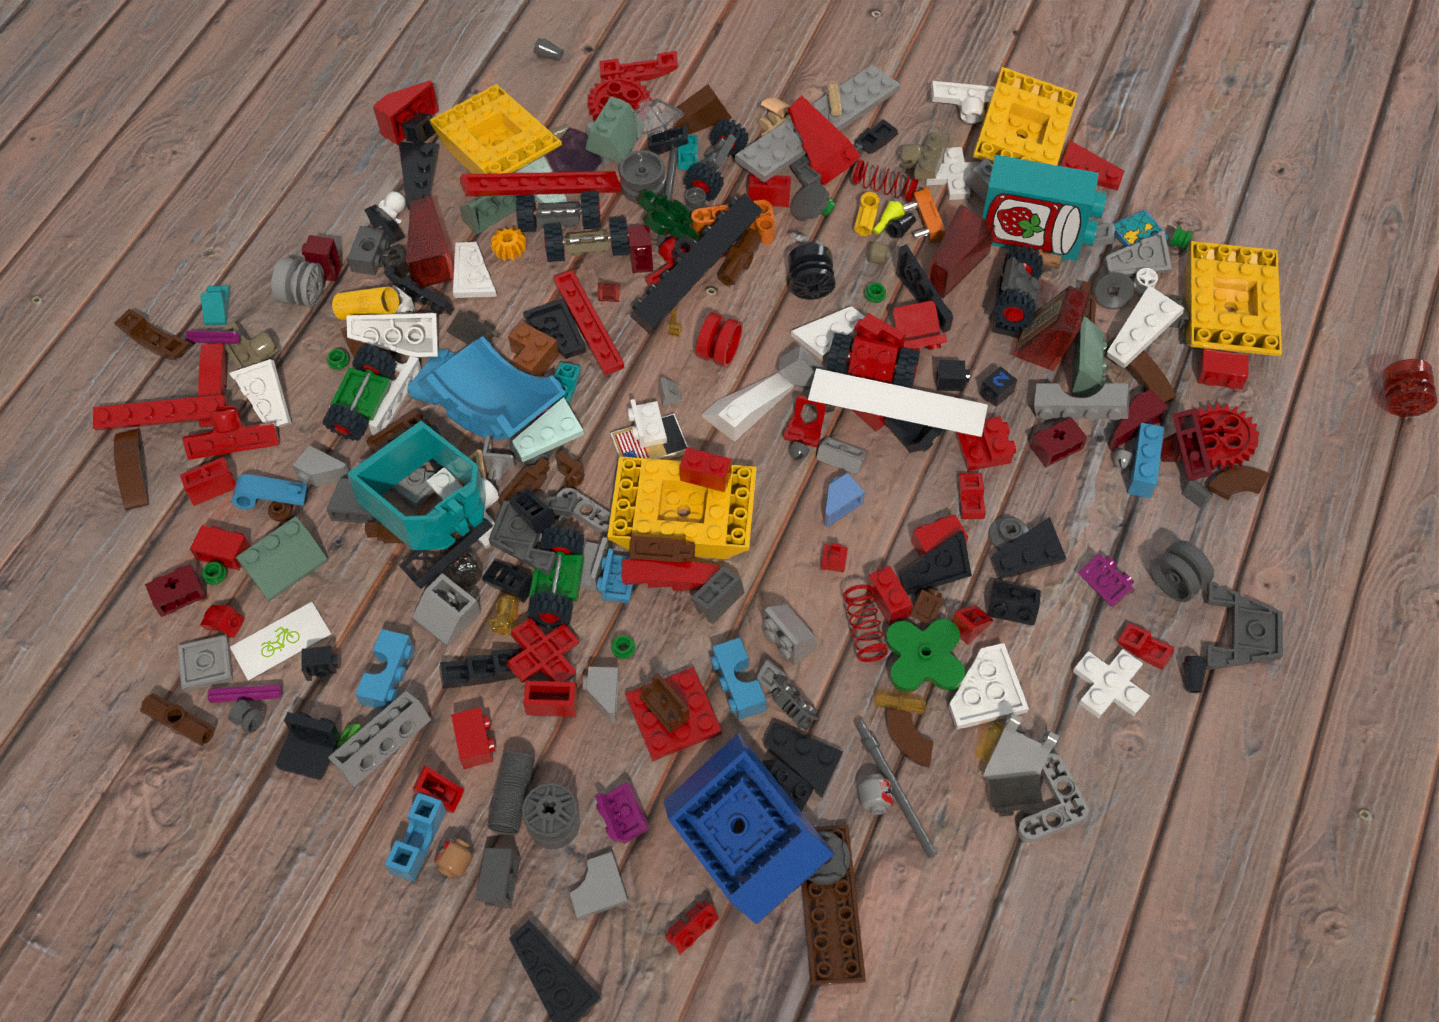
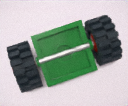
(360, 393)
(553, 594)

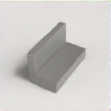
(592, 568)

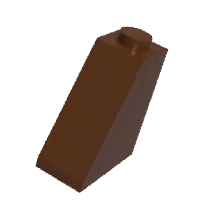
(702, 111)

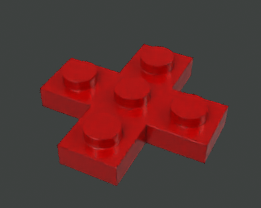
(542, 652)

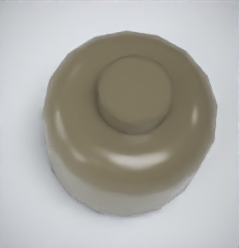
(879, 253)

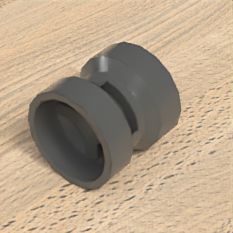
(695, 199)
(246, 716)

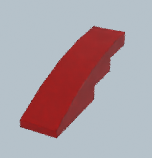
(211, 373)
(678, 575)

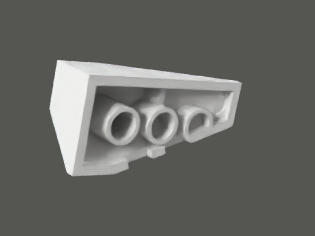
(742, 409)

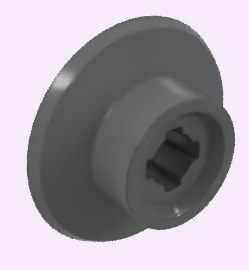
(1116, 299)
(998, 531)

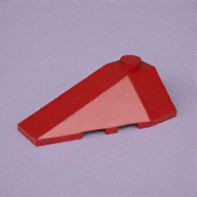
(826, 146)

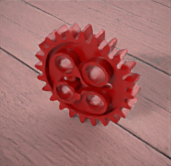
(619, 88)
(1220, 436)

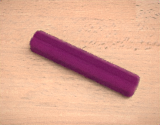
(206, 336)
(238, 693)

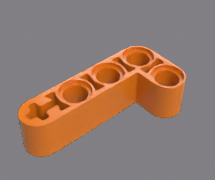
(763, 224)

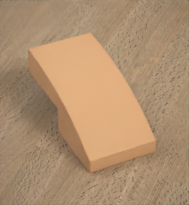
(776, 106)

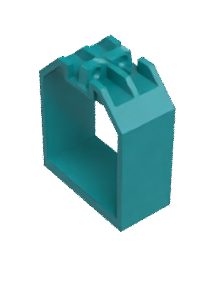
(401, 459)

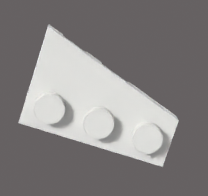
(470, 273)
(819, 334)
(264, 391)

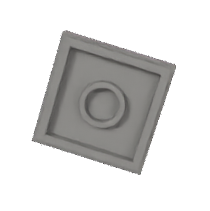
(204, 663)

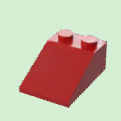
(402, 106)

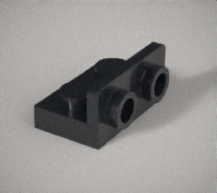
(1014, 603)

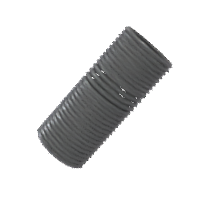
(509, 798)

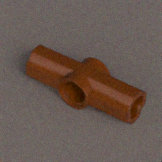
(740, 257)
(167, 712)

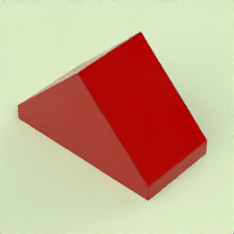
(971, 622)
(438, 787)

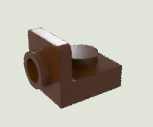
(571, 469)
(928, 606)

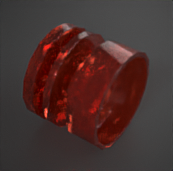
(1409, 387)

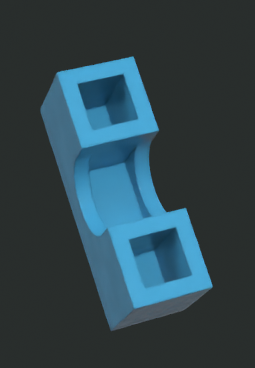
(1147, 460)
(381, 688)
(745, 698)
(409, 854)

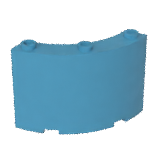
(488, 392)

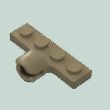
(925, 159)
(250, 351)

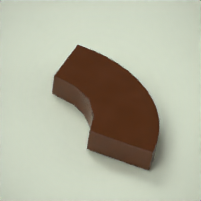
(1237, 481)
(907, 739)

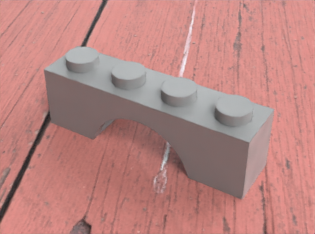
(1108, 403)

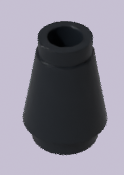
(900, 225)
(1194, 673)

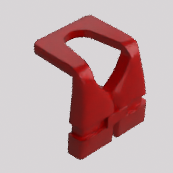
(798, 430)

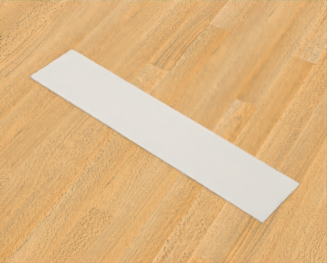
(898, 402)

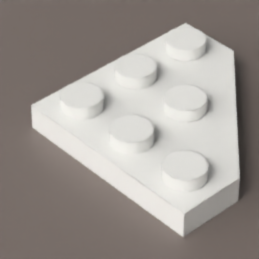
(988, 690)

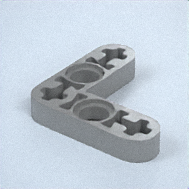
(589, 520)
(1061, 810)

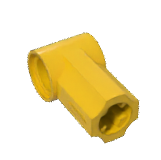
(867, 214)

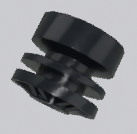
(811, 271)

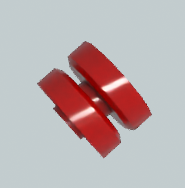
(719, 339)

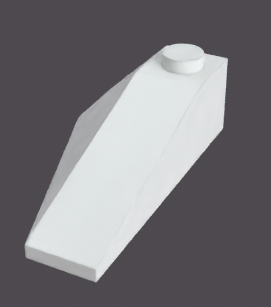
(402, 333)

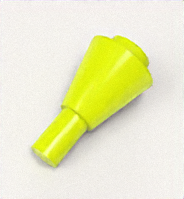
(892, 210)

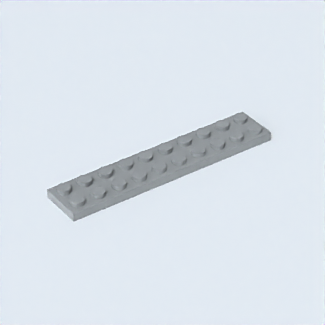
(784, 144)

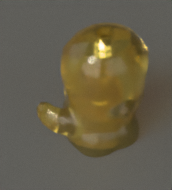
(506, 614)

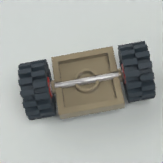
(586, 241)

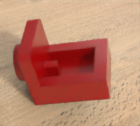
(222, 619)

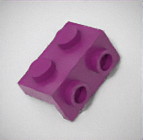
(622, 813)

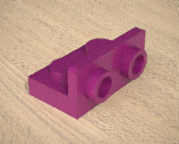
(1107, 580)

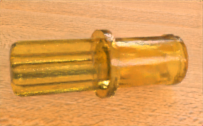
(900, 702)

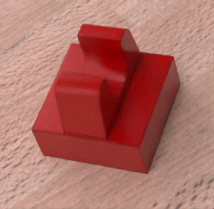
(834, 557)

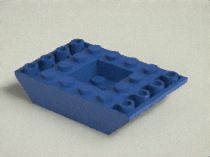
(774, 849)

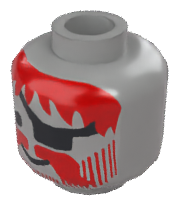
(875, 794)

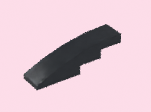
(478, 669)

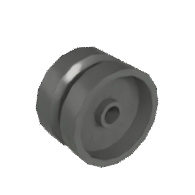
(641, 171)
(1182, 571)

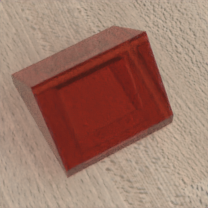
(609, 291)
(1171, 449)

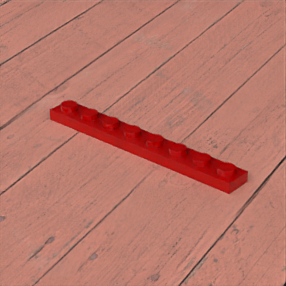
(539, 183)

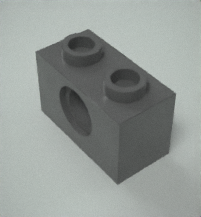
(367, 250)

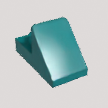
(215, 305)

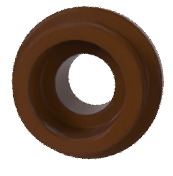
(281, 515)

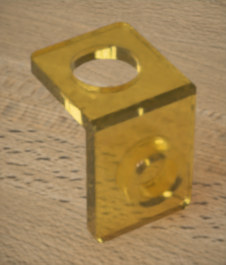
(989, 741)

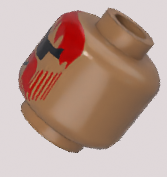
(453, 858)

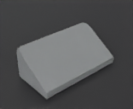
(841, 455)

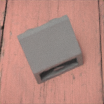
(446, 610)
(788, 633)

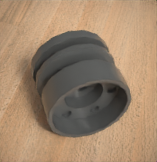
(549, 829)

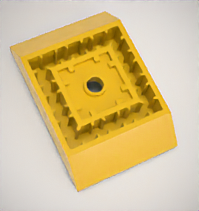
(1029, 109)
(493, 133)
(1237, 279)
(651, 495)

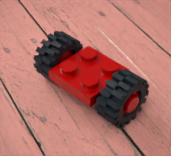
(873, 360)

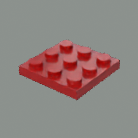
(699, 728)

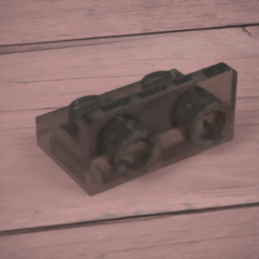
(468, 328)
(1015, 794)

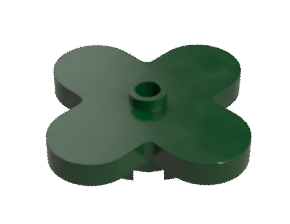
(666, 216)

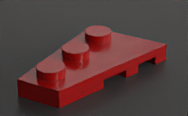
(1082, 159)

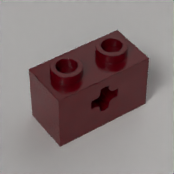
(640, 248)
(323, 251)
(1058, 441)
(175, 590)

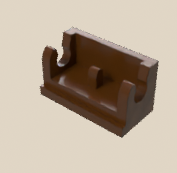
(665, 704)

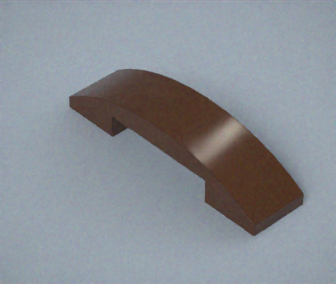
(151, 337)
(1150, 375)
(129, 469)

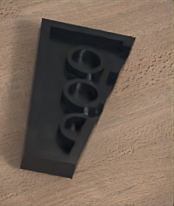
(418, 169)
(920, 286)
(557, 983)

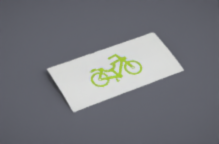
(280, 640)

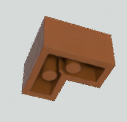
(534, 349)

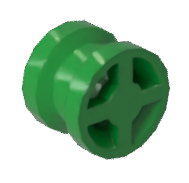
(1181, 238)

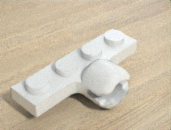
(968, 97)
(445, 484)

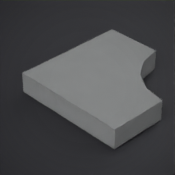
(600, 889)

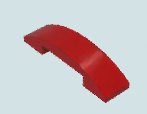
(640, 70)

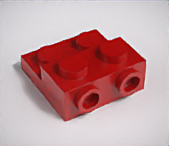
(876, 329)
(990, 449)

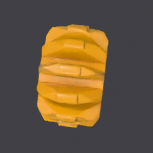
(508, 244)

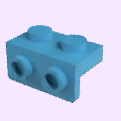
(611, 583)

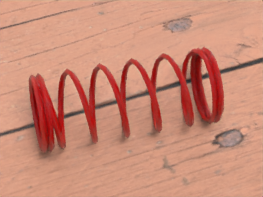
(857, 179)
(873, 647)

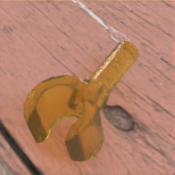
(674, 328)

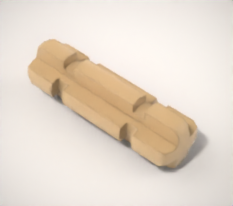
(834, 99)

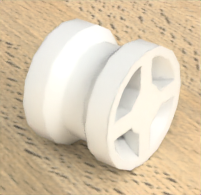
(1149, 277)

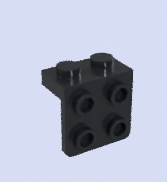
(913, 435)
(308, 745)
(792, 783)

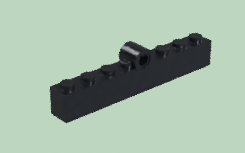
(695, 263)

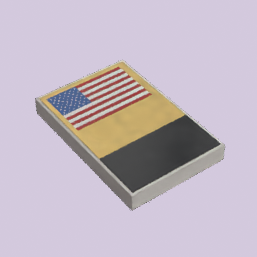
(628, 447)

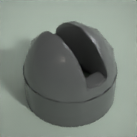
(799, 451)

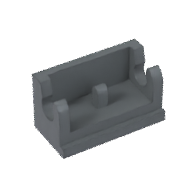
(718, 594)
(498, 877)

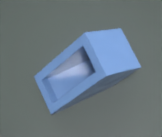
(843, 497)

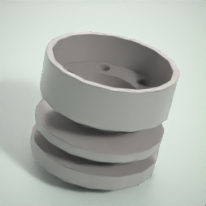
(297, 282)

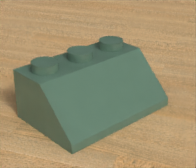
(612, 131)
(486, 211)
(1088, 360)
(282, 558)

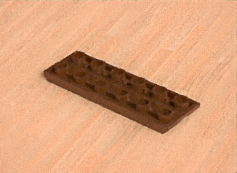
(834, 926)

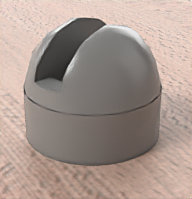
(1123, 459)

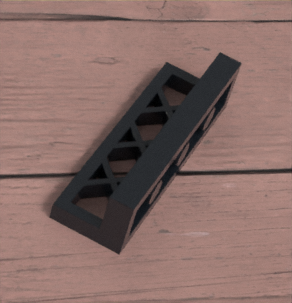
(445, 557)

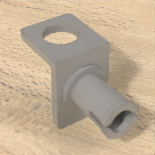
(496, 462)

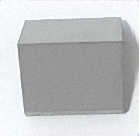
(669, 392)
(769, 672)

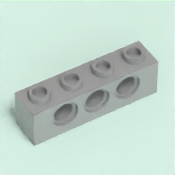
(379, 738)

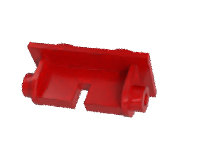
(700, 917)

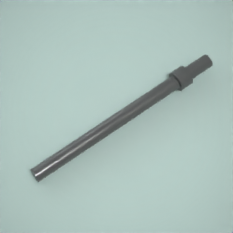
(669, 185)
(872, 746)

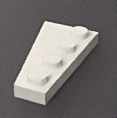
(1147, 321)

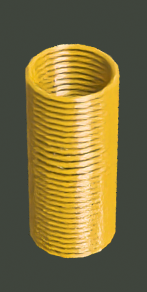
(365, 302)

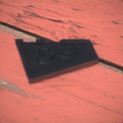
(1029, 552)

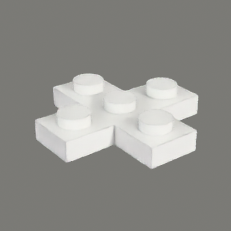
(954, 173)
(1111, 683)

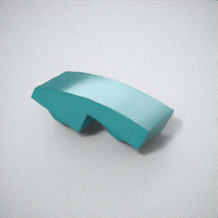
(688, 153)
(568, 376)

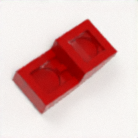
(971, 496)
(1141, 644)

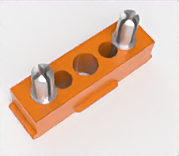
(929, 215)

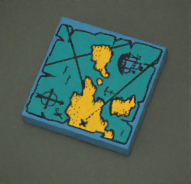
(1136, 228)

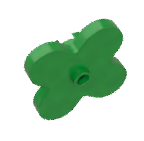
(914, 667)

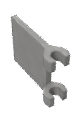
(1017, 753)

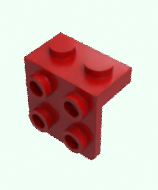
(920, 325)

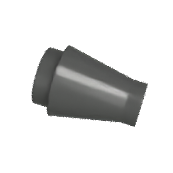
(546, 49)

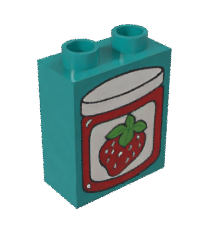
(1043, 206)

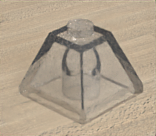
(653, 118)

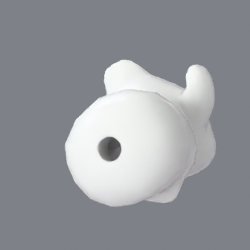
(393, 205)

